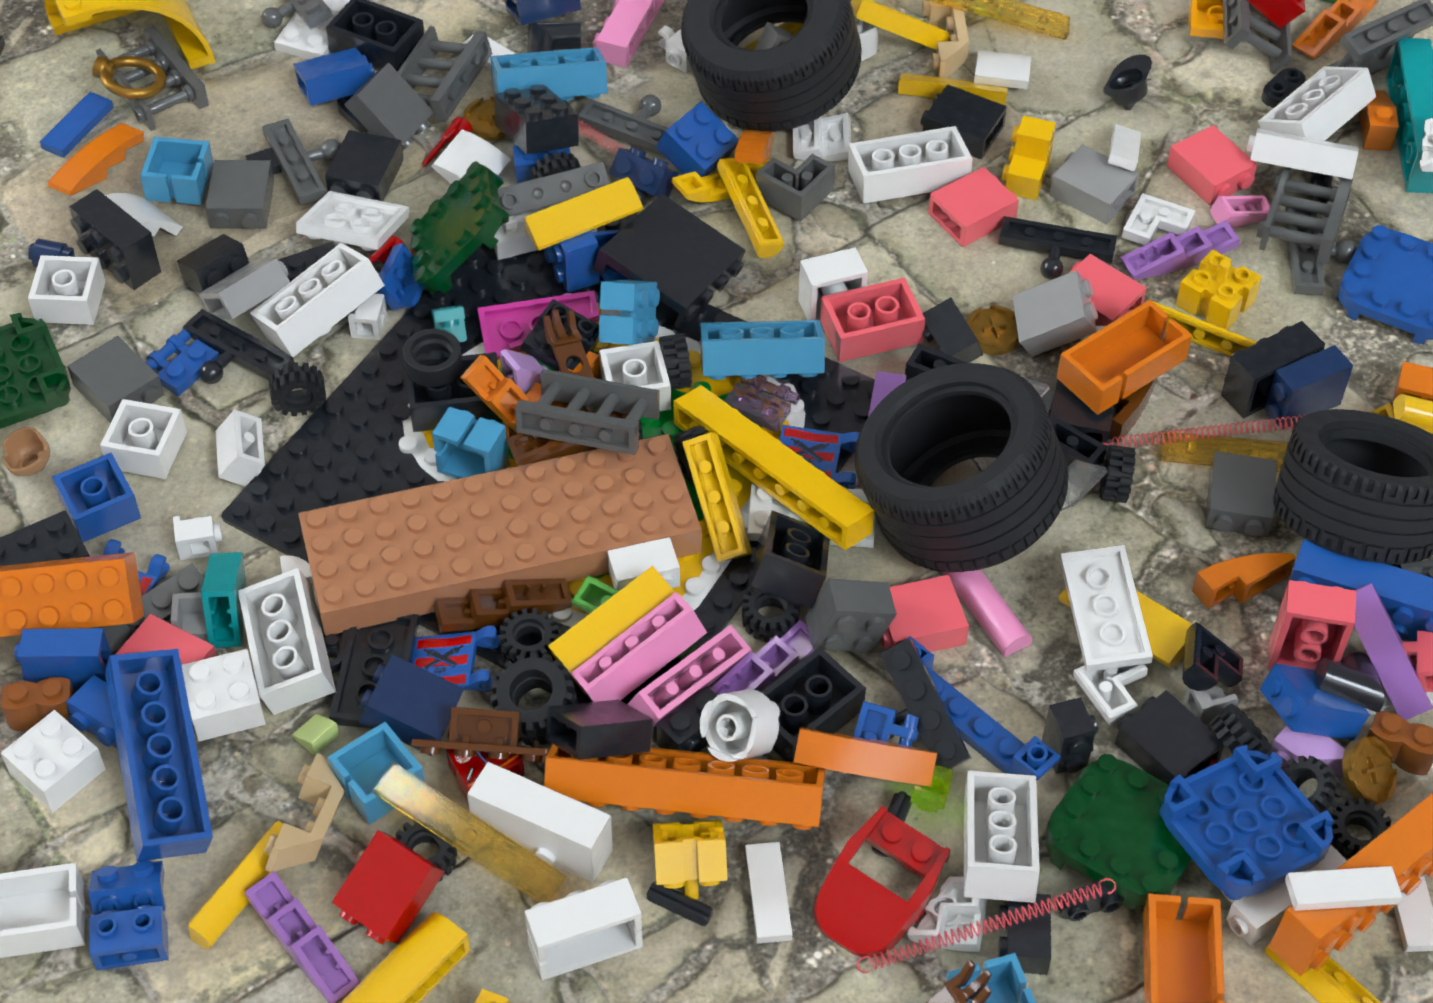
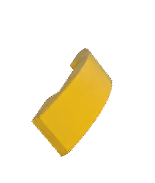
(706, 188)

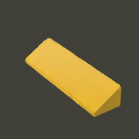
(899, 23)
(929, 86)
(582, 213)
(1208, 334)
(717, 497)
(1328, 983)

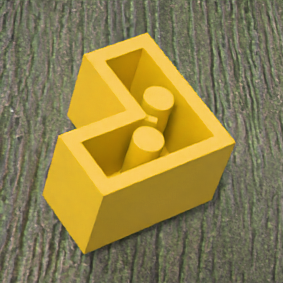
(1029, 157)

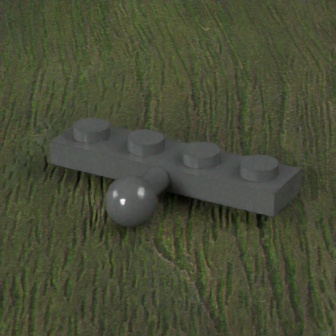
(311, 11)
(626, 126)
(297, 162)
(1305, 270)
(156, 602)

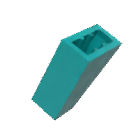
(221, 599)

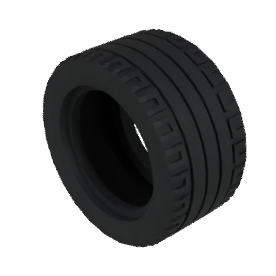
(1359, 486)

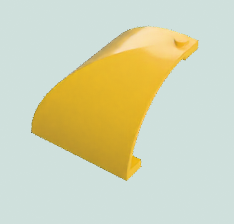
(76, 14)

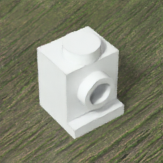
(368, 318)
(196, 537)

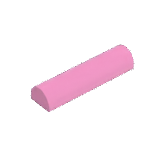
(990, 611)

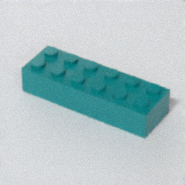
(1411, 91)

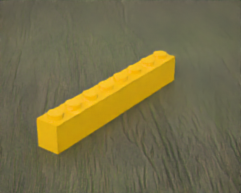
(778, 469)

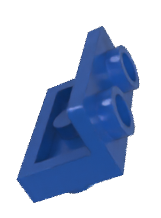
(397, 275)
(127, 887)

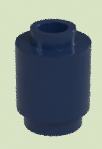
(48, 248)

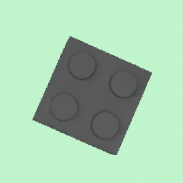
(850, 615)

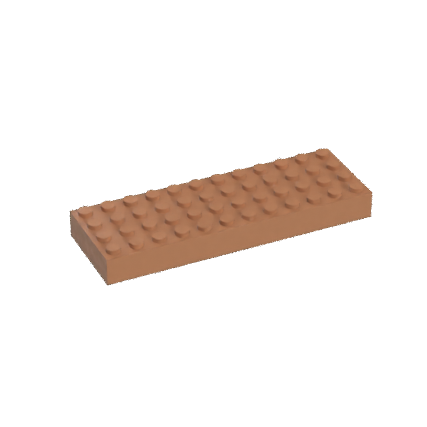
(474, 532)

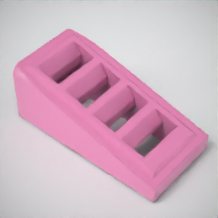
(1240, 210)

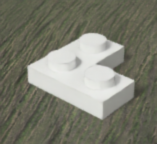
(1156, 213)

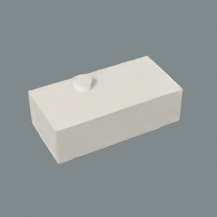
(1322, 103)
(908, 164)
(317, 299)
(286, 641)
(543, 821)
(1001, 837)

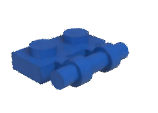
(184, 368)
(878, 724)

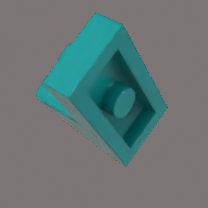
(451, 320)

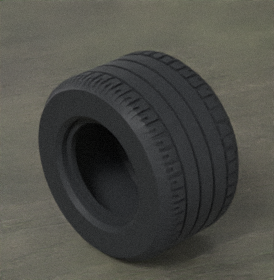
(775, 85)
(948, 419)

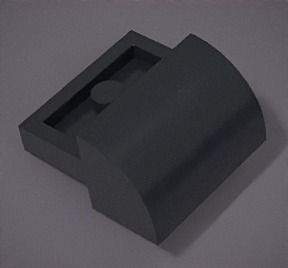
(536, 343)

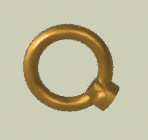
(105, 70)

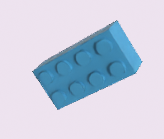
(562, 71)
(762, 349)

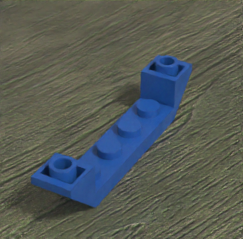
(988, 735)

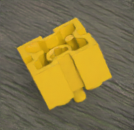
(1218, 290)
(690, 854)

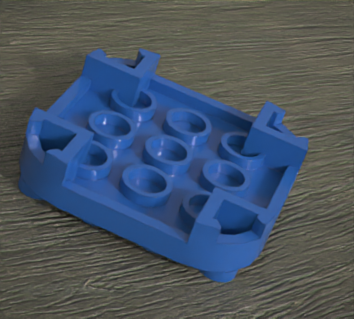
(1391, 282)
(1246, 823)

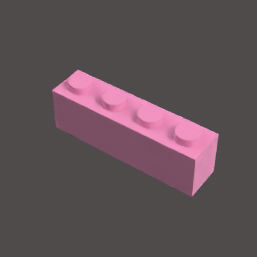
(626, 29)
(640, 651)
(691, 675)

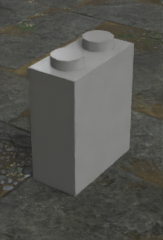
(1093, 184)
(245, 288)
(1055, 313)

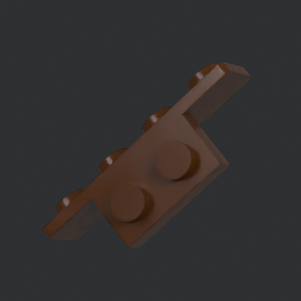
(483, 731)

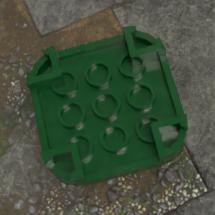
(456, 227)
(30, 371)
(1115, 831)

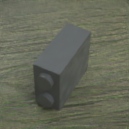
(390, 107)
(240, 194)
(114, 374)
(1241, 494)

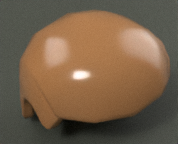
(26, 452)

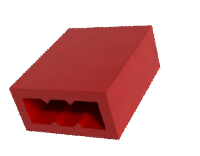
(387, 888)

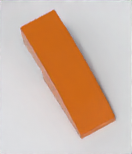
(1242, 577)

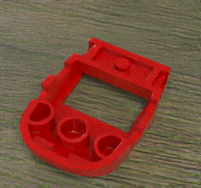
(861, 911)

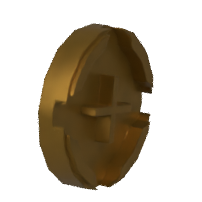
(482, 118)
(994, 329)
(1369, 770)

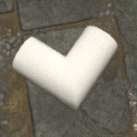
(1107, 690)

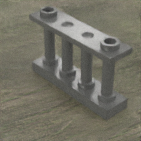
(1237, 29)
(1374, 42)
(179, 75)
(460, 75)
(552, 189)
(1327, 226)
(583, 427)

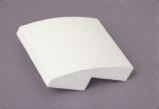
(1002, 69)
(824, 138)
(463, 152)
(145, 213)

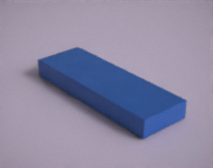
(76, 124)

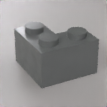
(796, 189)

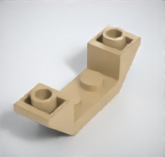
(955, 52)
(301, 846)

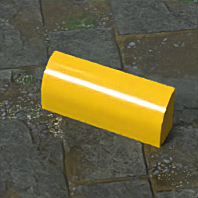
(610, 620)
(1164, 629)
(414, 964)

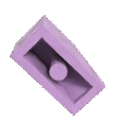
(521, 369)
(1293, 744)

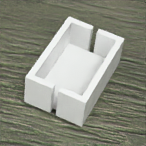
(41, 910)
(584, 928)

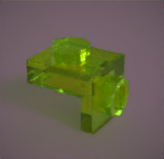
(937, 795)

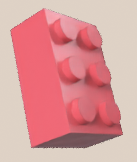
(872, 319)
(1312, 625)

